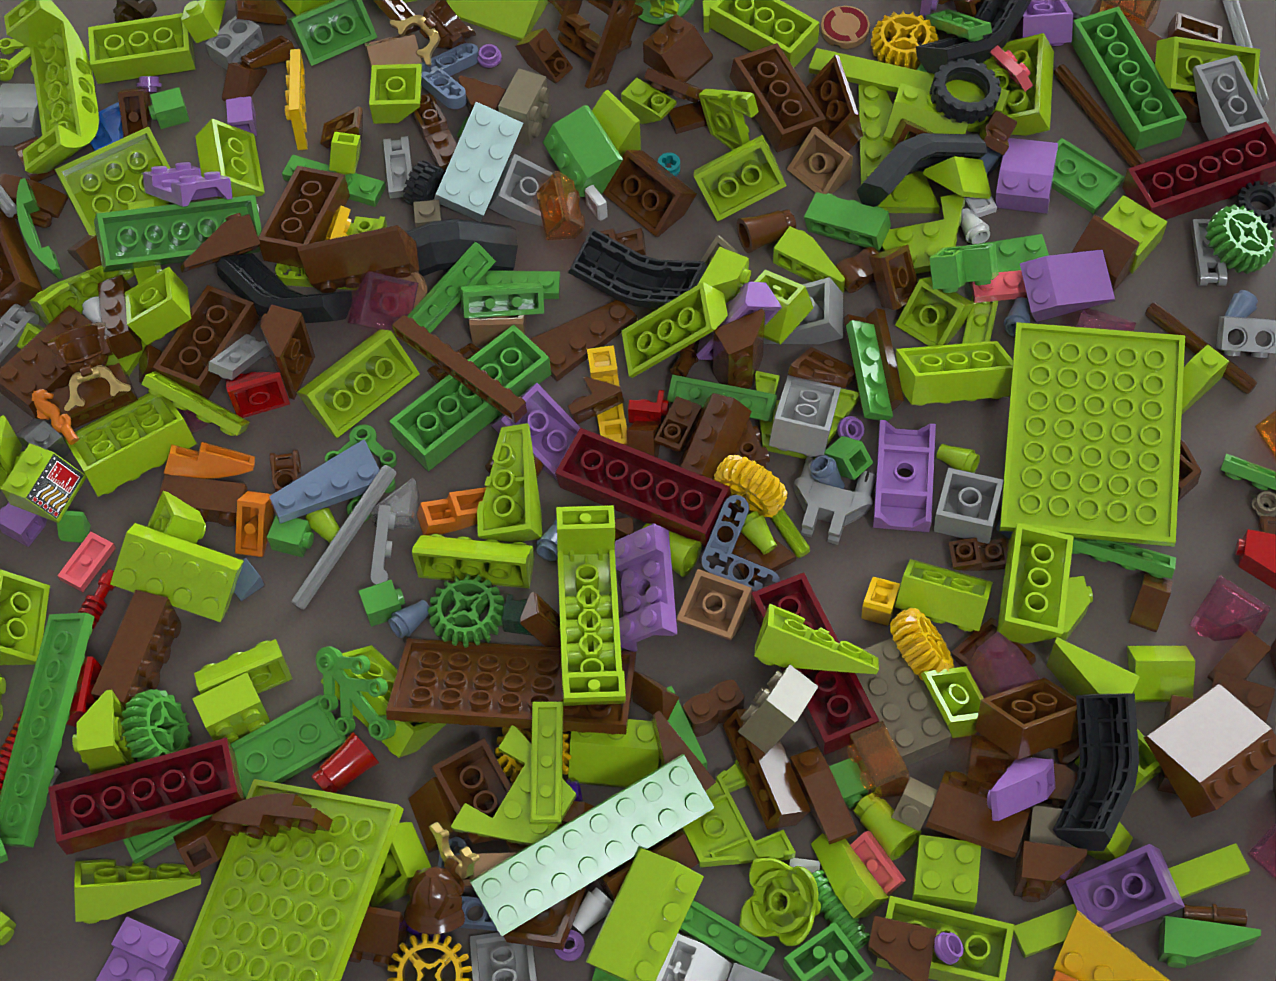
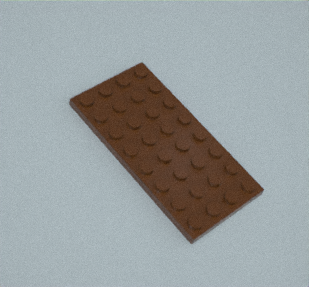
(494, 687)

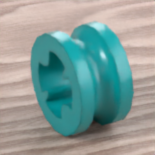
(670, 158)

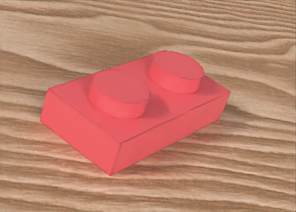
(1017, 72)
(1003, 287)
(86, 561)
(878, 862)

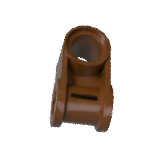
(285, 469)

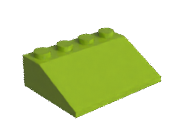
(504, 17)
(1032, 107)
(111, 176)
(129, 442)

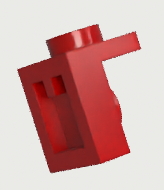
(648, 411)

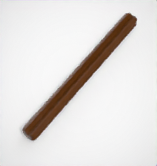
(1098, 116)

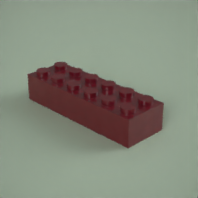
(1204, 172)
(642, 486)
(840, 701)
(145, 796)

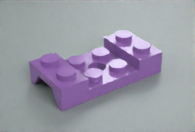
(185, 184)
(900, 500)
(642, 561)
(141, 954)

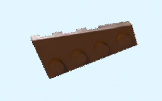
(569, 342)

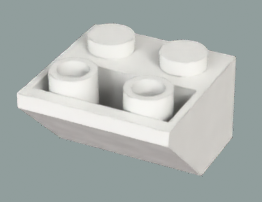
(693, 962)

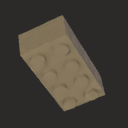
(904, 705)

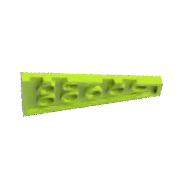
(913, 192)

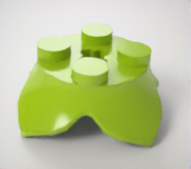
(764, 911)

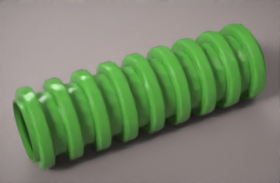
(837, 913)

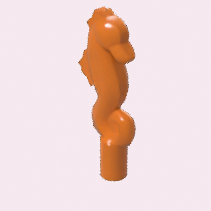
(48, 411)

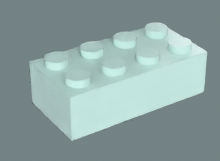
(478, 161)

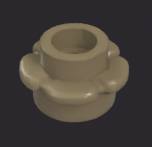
(1265, 498)

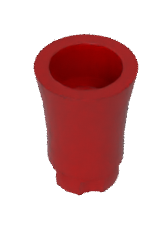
(344, 765)

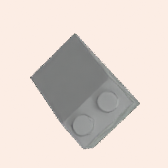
(1226, 98)
(18, 114)
(516, 191)
(824, 320)
(804, 416)
(501, 961)

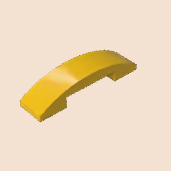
(604, 368)

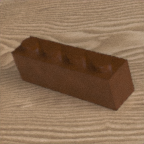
(768, 778)

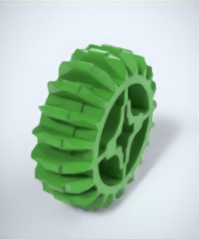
(1240, 239)
(469, 596)
(155, 725)

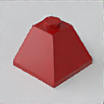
(257, 393)

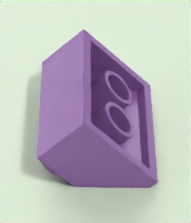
(751, 298)

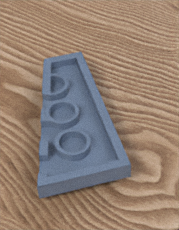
(328, 484)

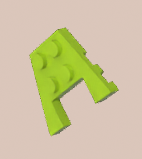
(725, 115)
(929, 237)
(769, 383)
(513, 816)
(722, 834)

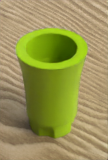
(683, 552)
(891, 834)

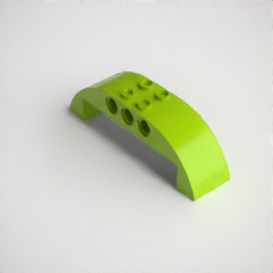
(61, 82)
(589, 606)

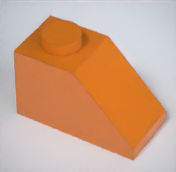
(253, 523)

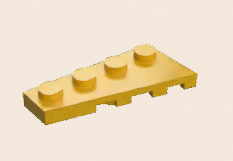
(295, 97)
(1095, 956)

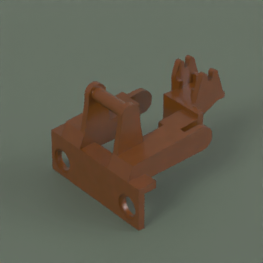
(589, 45)

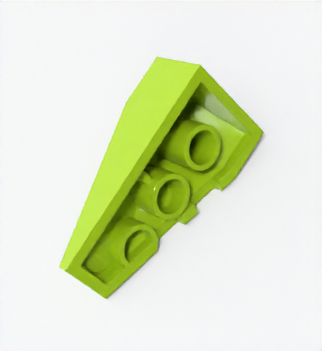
(72, 292)
(511, 496)
(788, 642)
(111, 890)

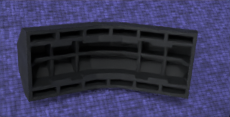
(1002, 15)
(916, 155)
(445, 242)
(633, 276)
(258, 284)
(1105, 770)

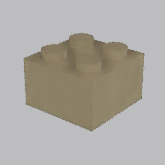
(527, 102)
(776, 708)

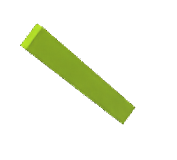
(890, 76)
(1189, 877)

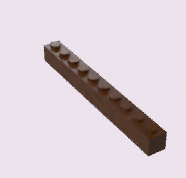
(460, 368)

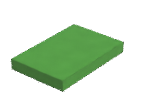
(1083, 177)

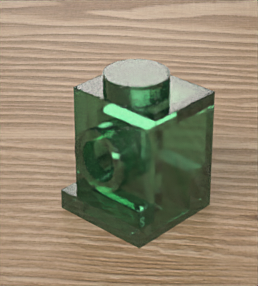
(512, 614)

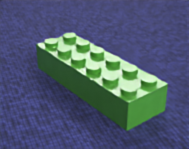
(1127, 78)
(165, 232)
(453, 414)

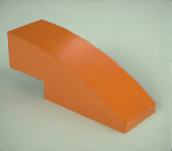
(208, 462)
(451, 513)

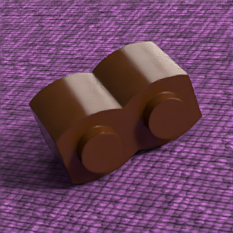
(711, 708)

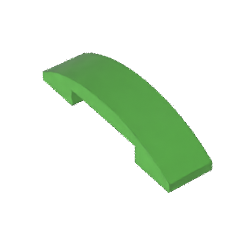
(27, 204)

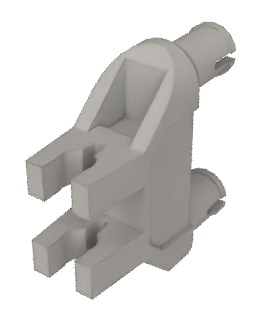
(831, 503)

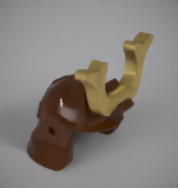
(439, 26)
(85, 354)
(437, 891)

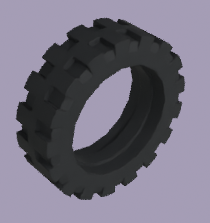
(971, 72)

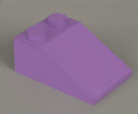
(1047, 17)
(1026, 175)
(1066, 283)
(549, 425)
(1126, 890)

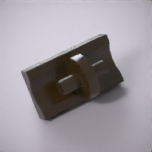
(131, 10)

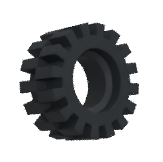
(423, 182)
(1261, 194)

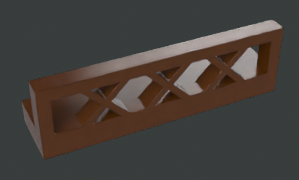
(879, 319)

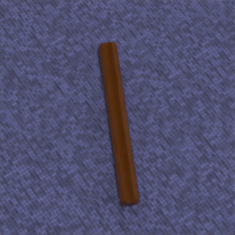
(1196, 344)

